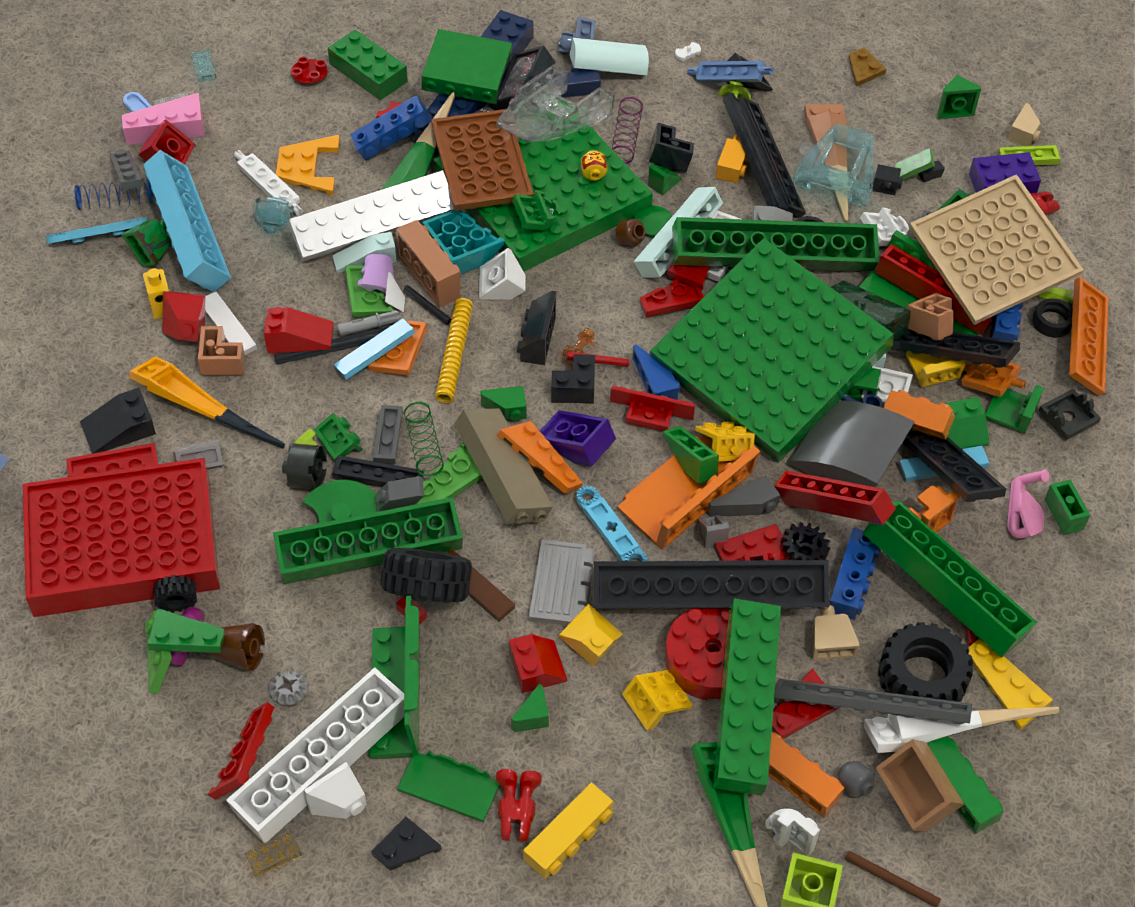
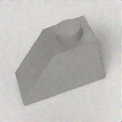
(771, 213)

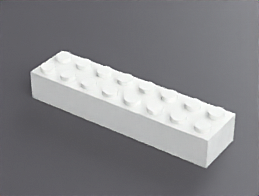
(371, 214)
(336, 737)

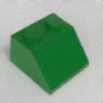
(969, 424)

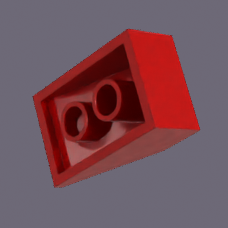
(296, 331)

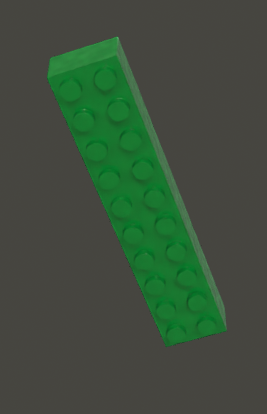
(808, 243)

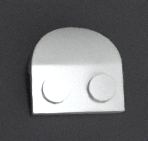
(886, 224)
(795, 828)

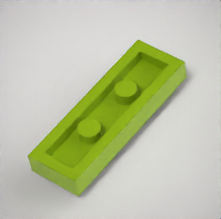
(1040, 154)

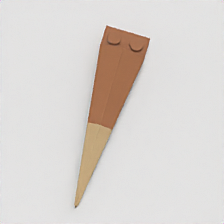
(819, 120)

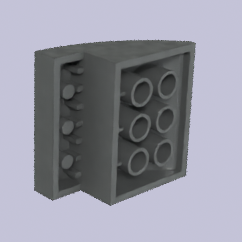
(852, 443)

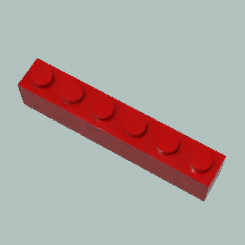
(922, 282)
(835, 497)

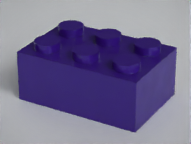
(994, 169)

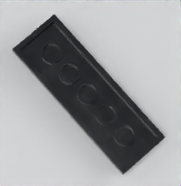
(960, 347)
(954, 467)

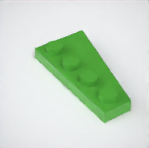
(456, 476)

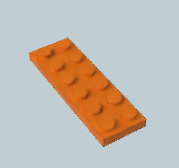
(1089, 336)

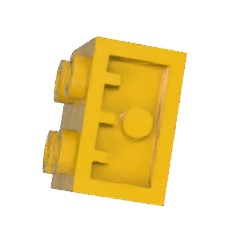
(934, 370)
(727, 439)
(654, 696)

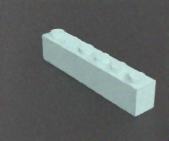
(659, 252)

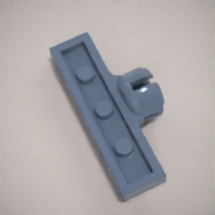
(584, 30)

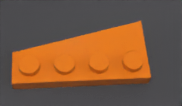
(542, 455)

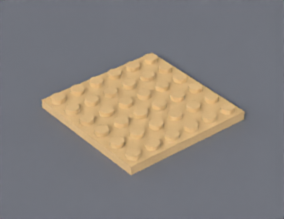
(995, 249)

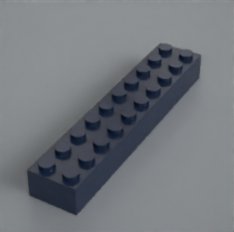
(505, 28)

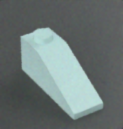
(356, 254)

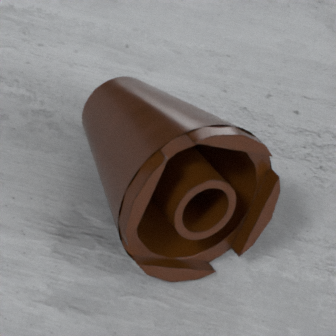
(241, 646)

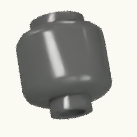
(856, 779)

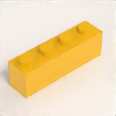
(568, 831)

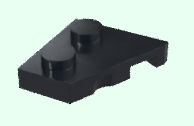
(404, 845)

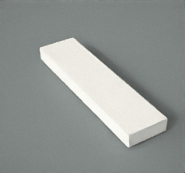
(222, 316)

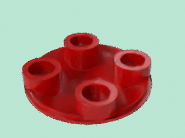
(309, 70)

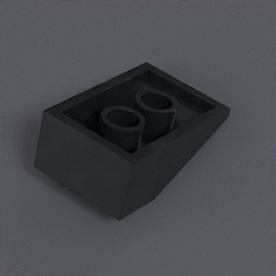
(118, 422)

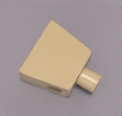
(833, 636)

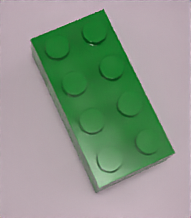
(367, 64)

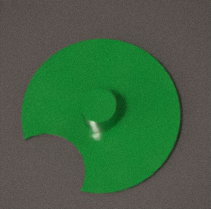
(341, 500)

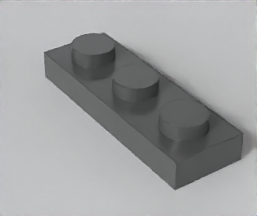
(388, 434)

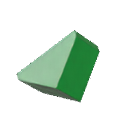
(662, 179)
(532, 713)

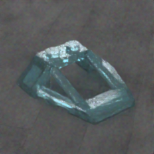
(836, 179)

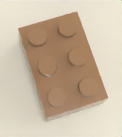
(919, 786)

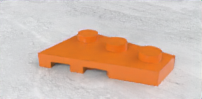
(402, 357)

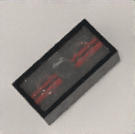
(521, 69)

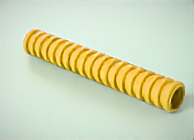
(454, 350)

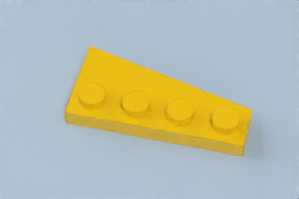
(1007, 681)

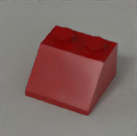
(536, 662)

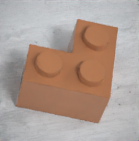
(932, 316)
(217, 356)

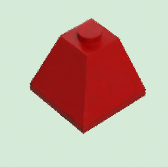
(169, 140)
(183, 315)

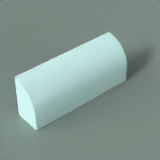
(609, 56)

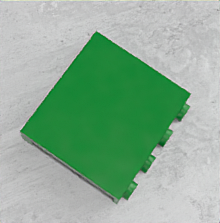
(466, 66)

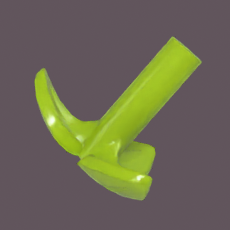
(736, 88)

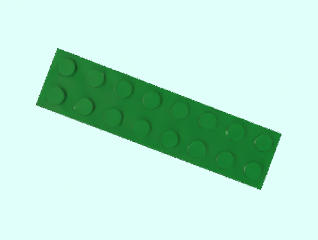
(364, 539)
(951, 580)
(747, 697)

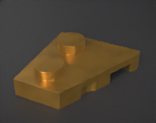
(865, 66)

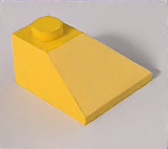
(590, 635)

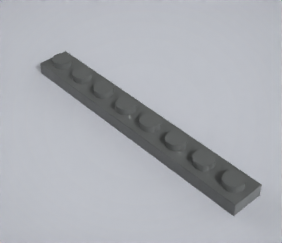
(874, 700)

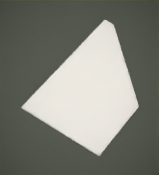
(393, 294)

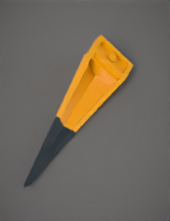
(170, 383)

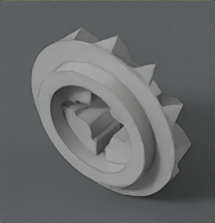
(284, 696)

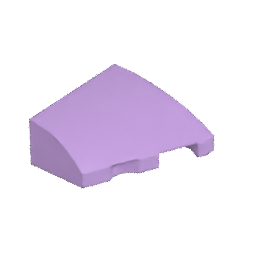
(376, 272)

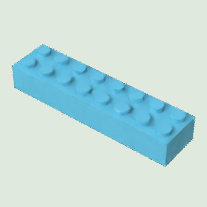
(186, 222)

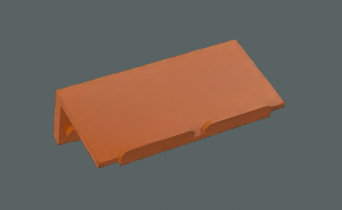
(673, 501)

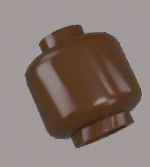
(630, 232)

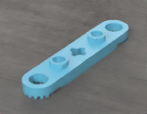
(79, 234)
(603, 516)

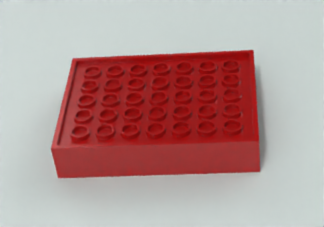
(116, 535)

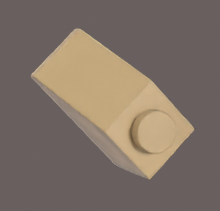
(1025, 127)

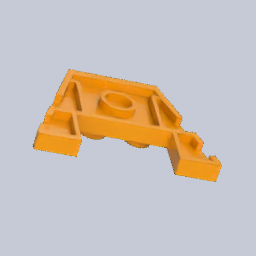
(298, 163)

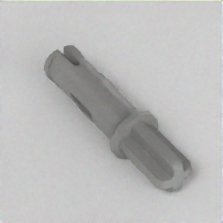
(368, 323)

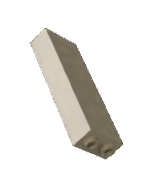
(502, 468)

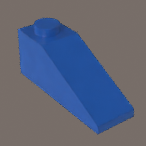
(654, 375)

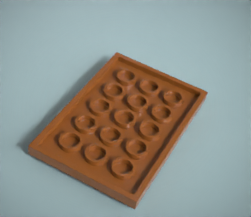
(480, 160)

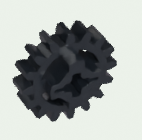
(805, 543)

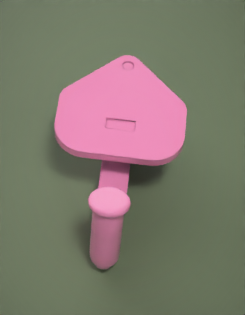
(1025, 507)

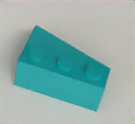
(463, 239)

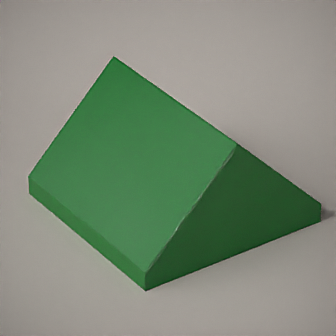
(959, 99)

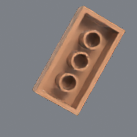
(428, 263)

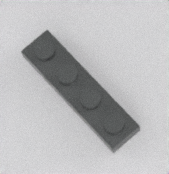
(125, 169)

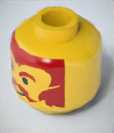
(594, 165)

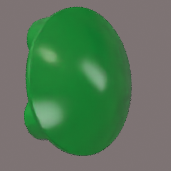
(653, 219)

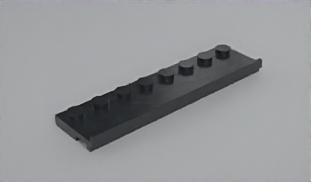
(763, 155)

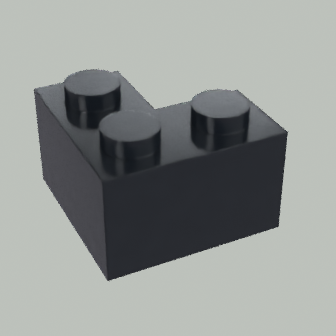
(668, 150)
(575, 385)

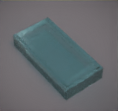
(203, 65)

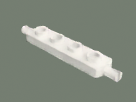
(267, 180)

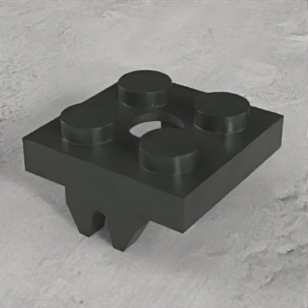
(1070, 402)

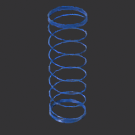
(78, 194)

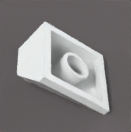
(501, 277)
(336, 794)

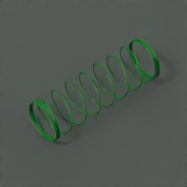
(425, 456)

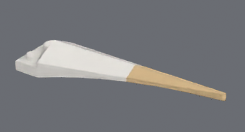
(896, 730)

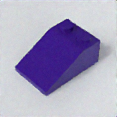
(579, 436)

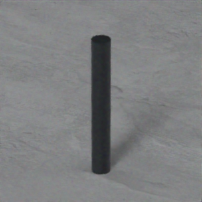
(427, 305)

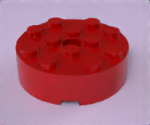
(698, 651)

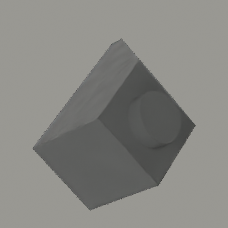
(400, 493)

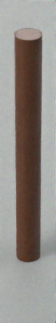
(893, 879)

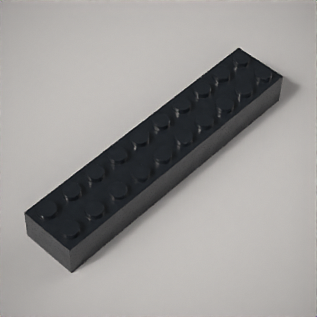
(710, 584)

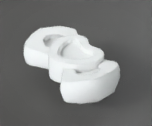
(688, 52)

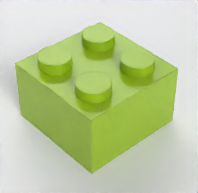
(811, 882)

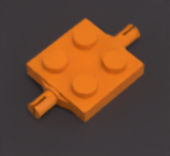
(992, 379)

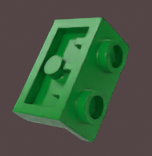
(337, 437)

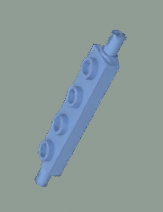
(730, 71)

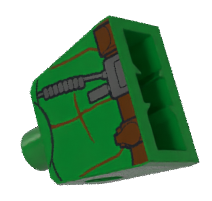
(148, 241)

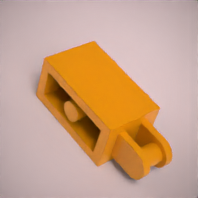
(732, 161)

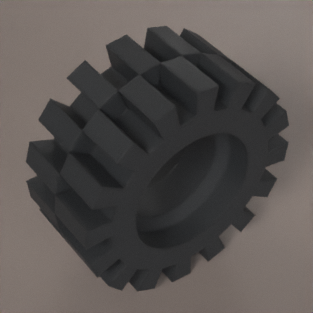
(175, 593)

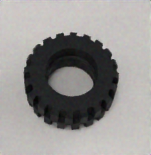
(426, 574)
(929, 643)

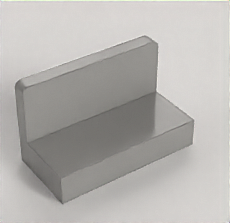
(208, 450)

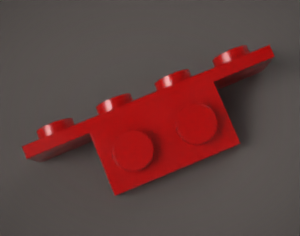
(650, 409)

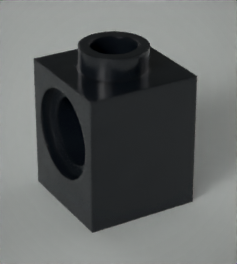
(887, 180)

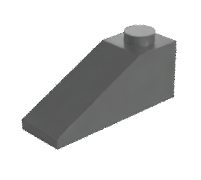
(750, 499)

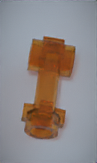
(585, 336)

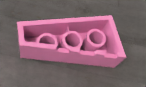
(182, 113)

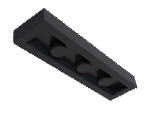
(370, 471)

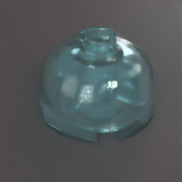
(272, 214)

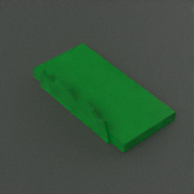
(449, 785)

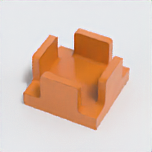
(939, 507)

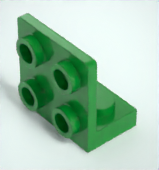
(1014, 408)

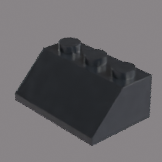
(538, 329)

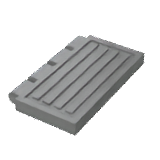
(561, 582)

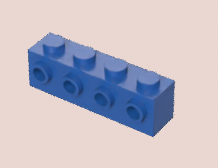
(391, 127)
(1005, 324)
(853, 575)

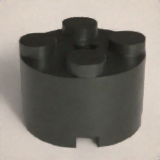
(305, 466)

